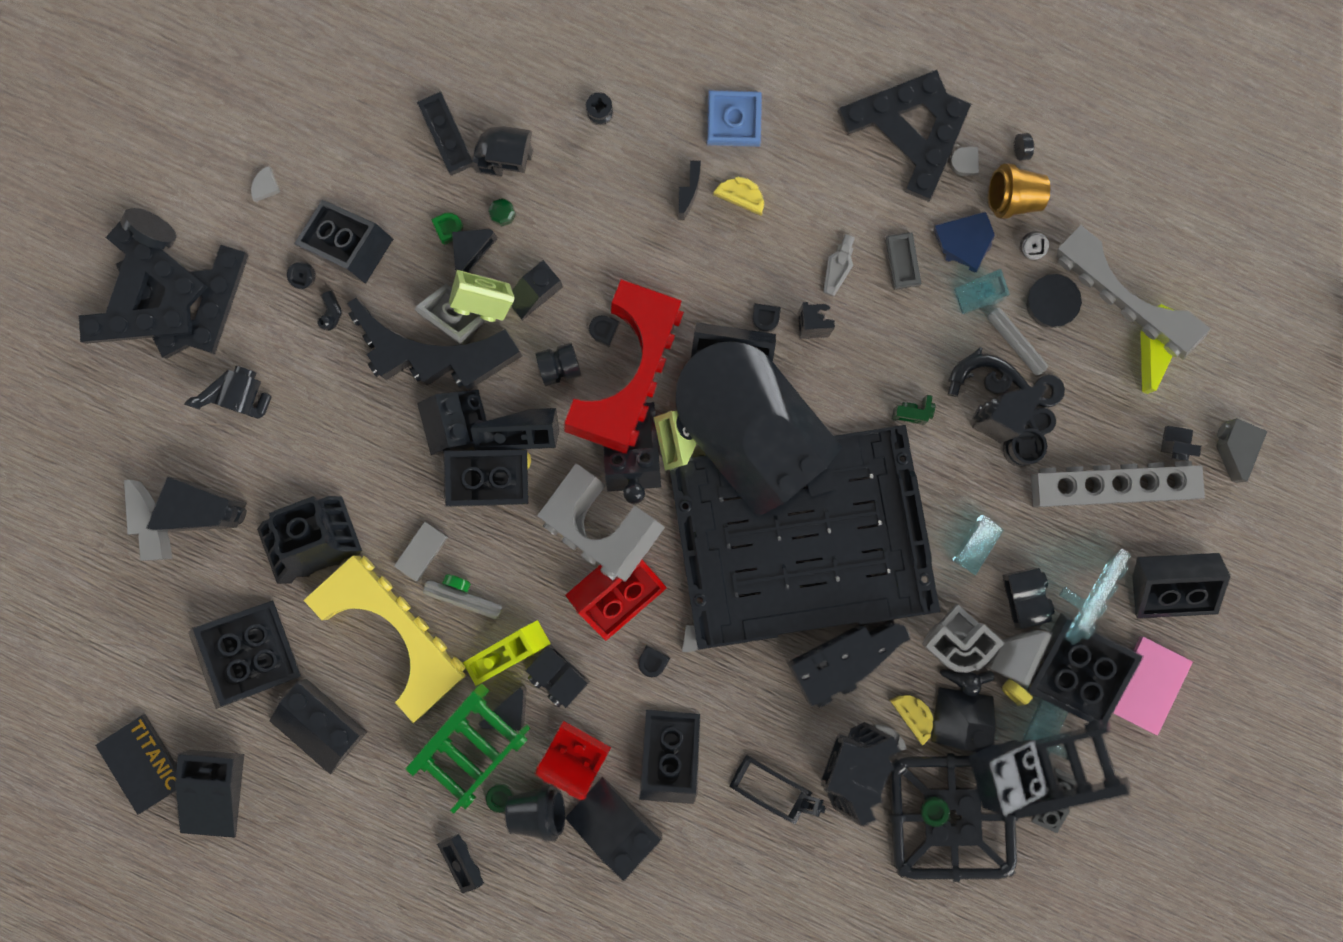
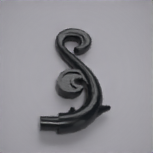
(1009, 374)

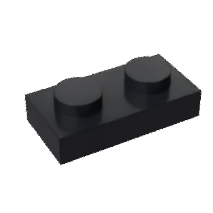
(460, 863)

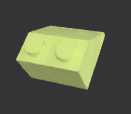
(480, 296)

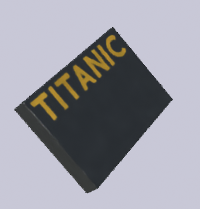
(140, 763)

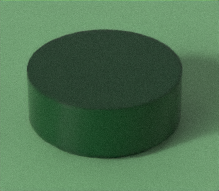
(497, 797)
(935, 811)

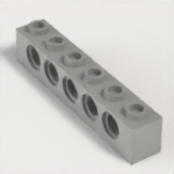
(1188, 484)

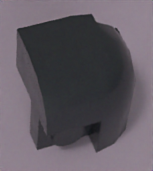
(502, 150)

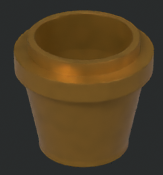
(1017, 191)

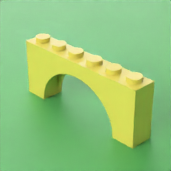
(431, 668)

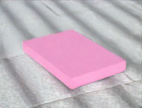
(1153, 686)

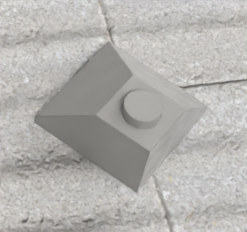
(1019, 655)

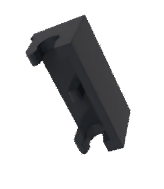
(812, 323)

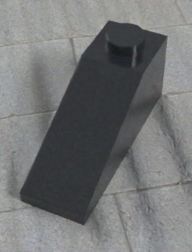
(518, 431)

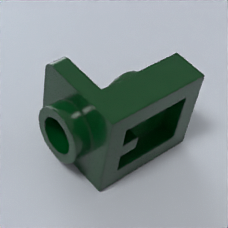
(910, 413)

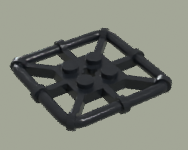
(964, 833)

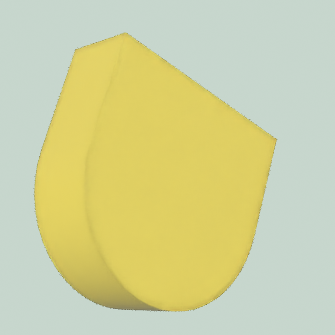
(1016, 693)

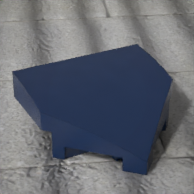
(966, 239)

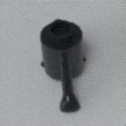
(234, 391)

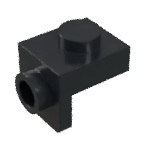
(1178, 443)

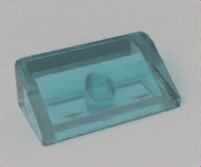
(978, 544)

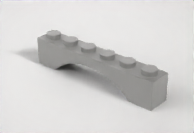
(1174, 328)

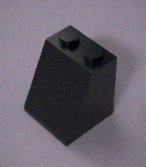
(194, 507)

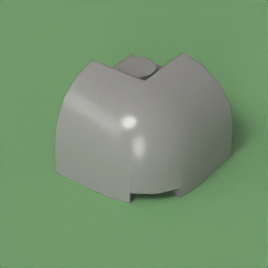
(961, 641)

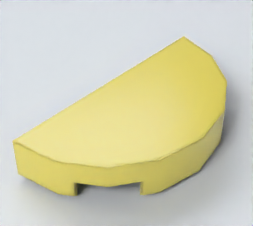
(741, 193)
(915, 715)

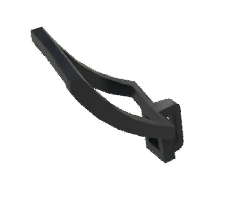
(801, 804)

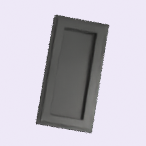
(903, 261)

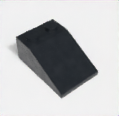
(344, 240)
(485, 478)
(670, 757)
(614, 829)

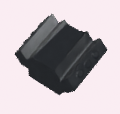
(308, 537)
(859, 771)

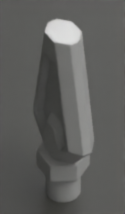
(839, 266)

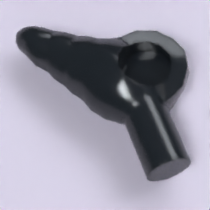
(968, 681)

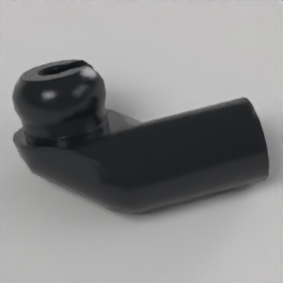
(333, 312)

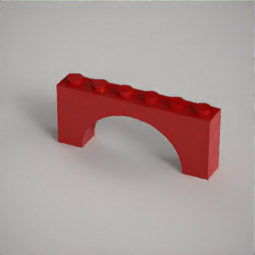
(614, 419)

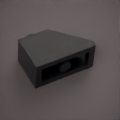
(535, 289)

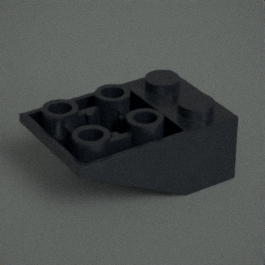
(208, 792)

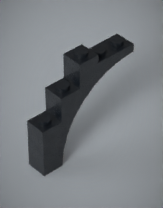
(470, 362)

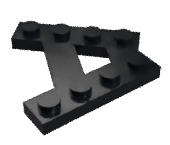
(885, 113)
(214, 308)
(122, 315)

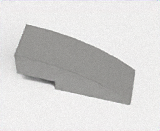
(139, 508)

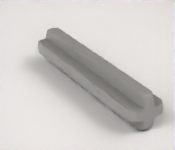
(1017, 341)
(462, 599)

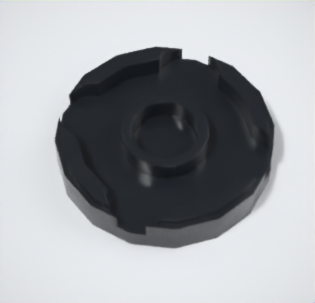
(148, 228)
(1054, 301)

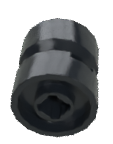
(558, 364)
(1026, 448)

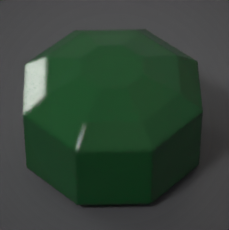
(502, 212)

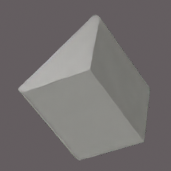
(440, 314)

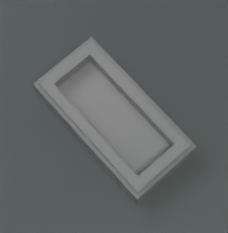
(421, 551)

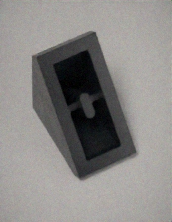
(470, 247)
(511, 711)

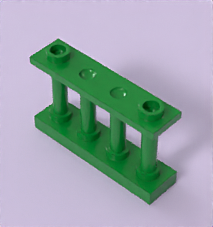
(442, 743)

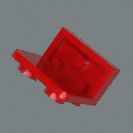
(572, 761)

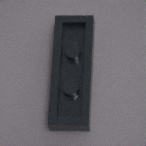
(445, 133)

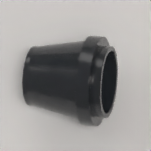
(536, 813)

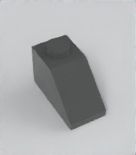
(1239, 448)

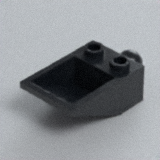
(639, 466)

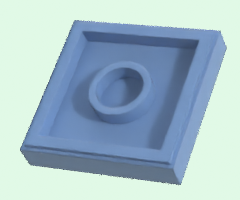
(734, 118)

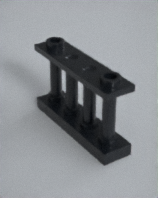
(1083, 791)

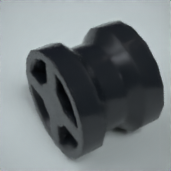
(601, 114)

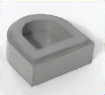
(965, 161)

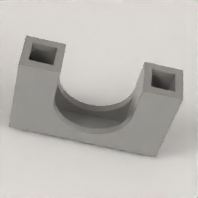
(617, 552)

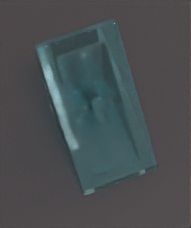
(982, 292)

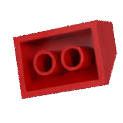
(613, 603)

